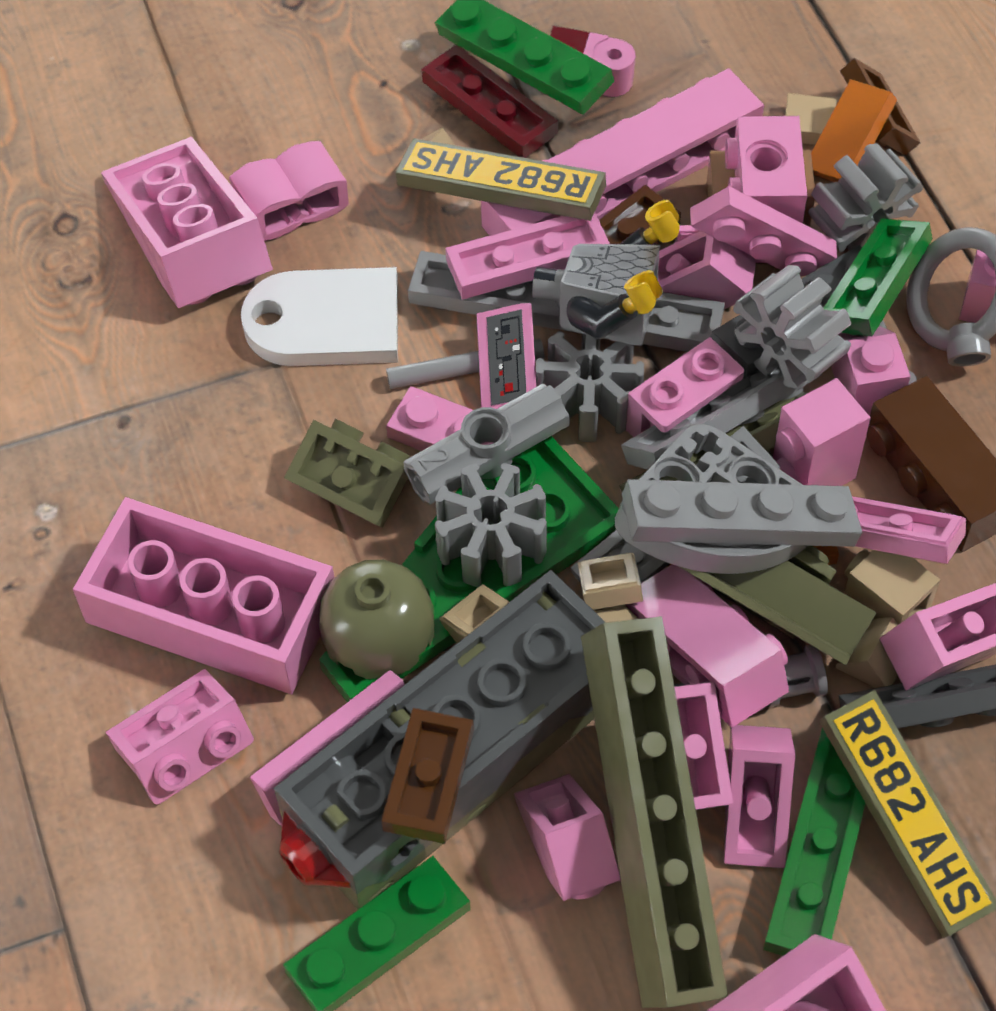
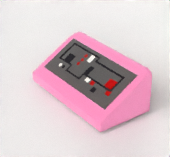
(505, 354)

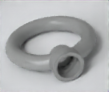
(966, 342)

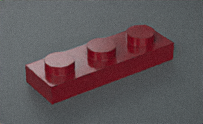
(489, 101)

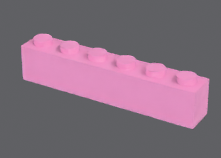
(649, 147)

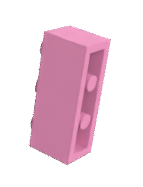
(714, 643)

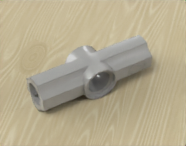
(510, 427)

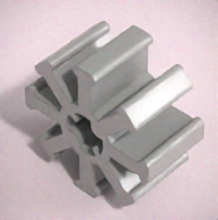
(866, 193)
(792, 326)
(591, 381)
(491, 524)

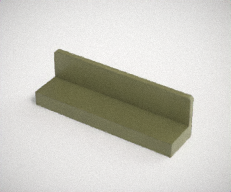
(799, 605)

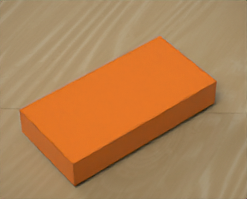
(851, 127)

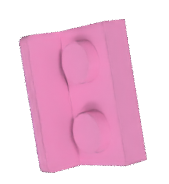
(682, 388)
(181, 736)

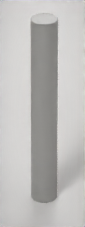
(441, 368)

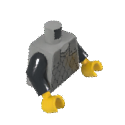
(611, 286)

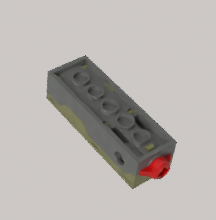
(511, 675)

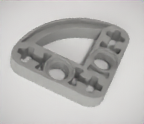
(721, 463)

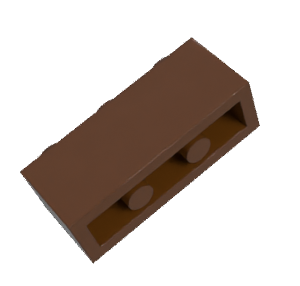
(937, 456)

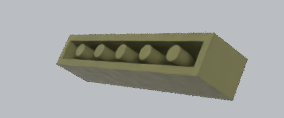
(653, 814)

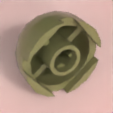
(376, 618)

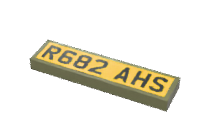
(501, 179)
(909, 814)

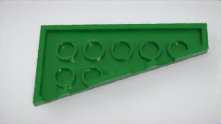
(576, 519)

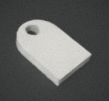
(325, 317)

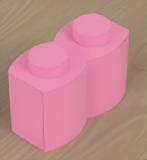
(292, 188)

